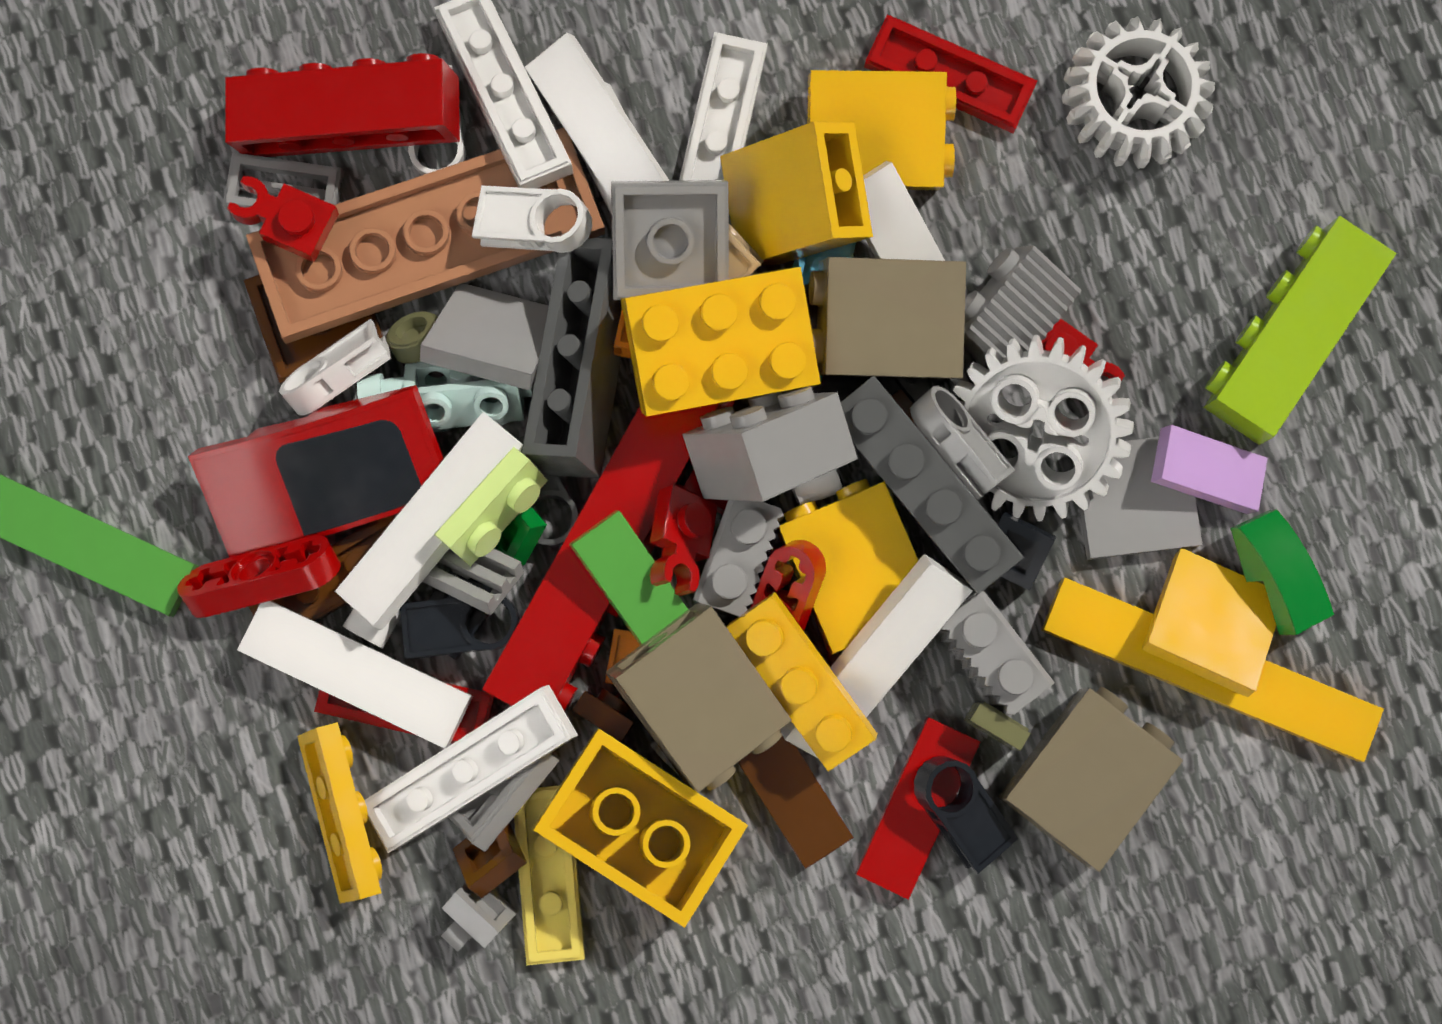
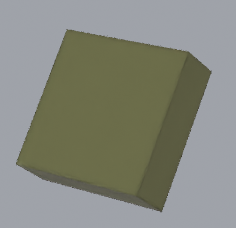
(997, 725)

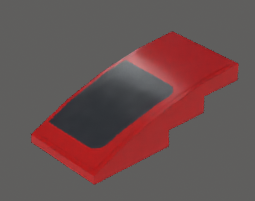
(318, 471)

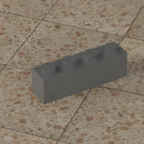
(576, 366)
(928, 486)

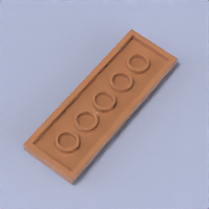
(403, 246)

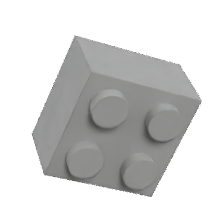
(769, 445)

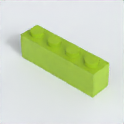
(1298, 330)

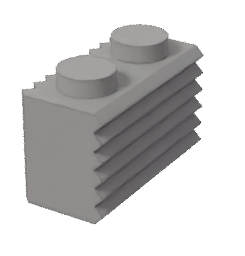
(1017, 302)
(738, 556)
(994, 655)

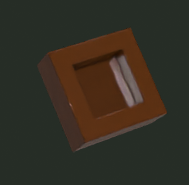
(606, 713)
(490, 868)

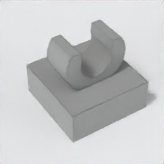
(476, 917)

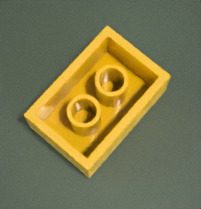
(720, 341)
(640, 827)

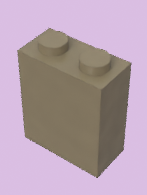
(889, 317)
(699, 698)
(1092, 776)

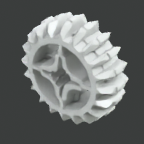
(1119, 79)

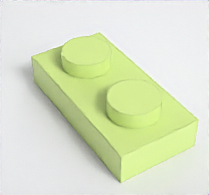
(492, 506)

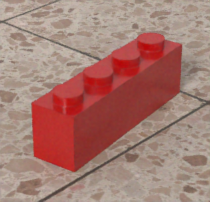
(342, 107)

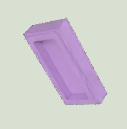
(1209, 469)

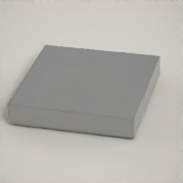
(668, 235)
(487, 336)
(1137, 512)

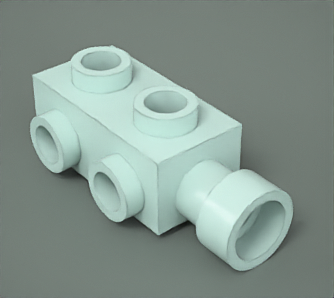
(453, 398)

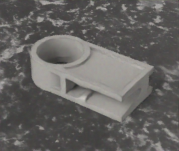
(960, 441)

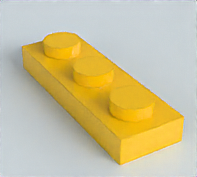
(802, 682)
(340, 813)

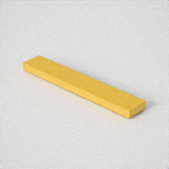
(1281, 697)

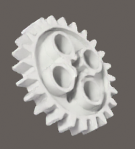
(1049, 379)

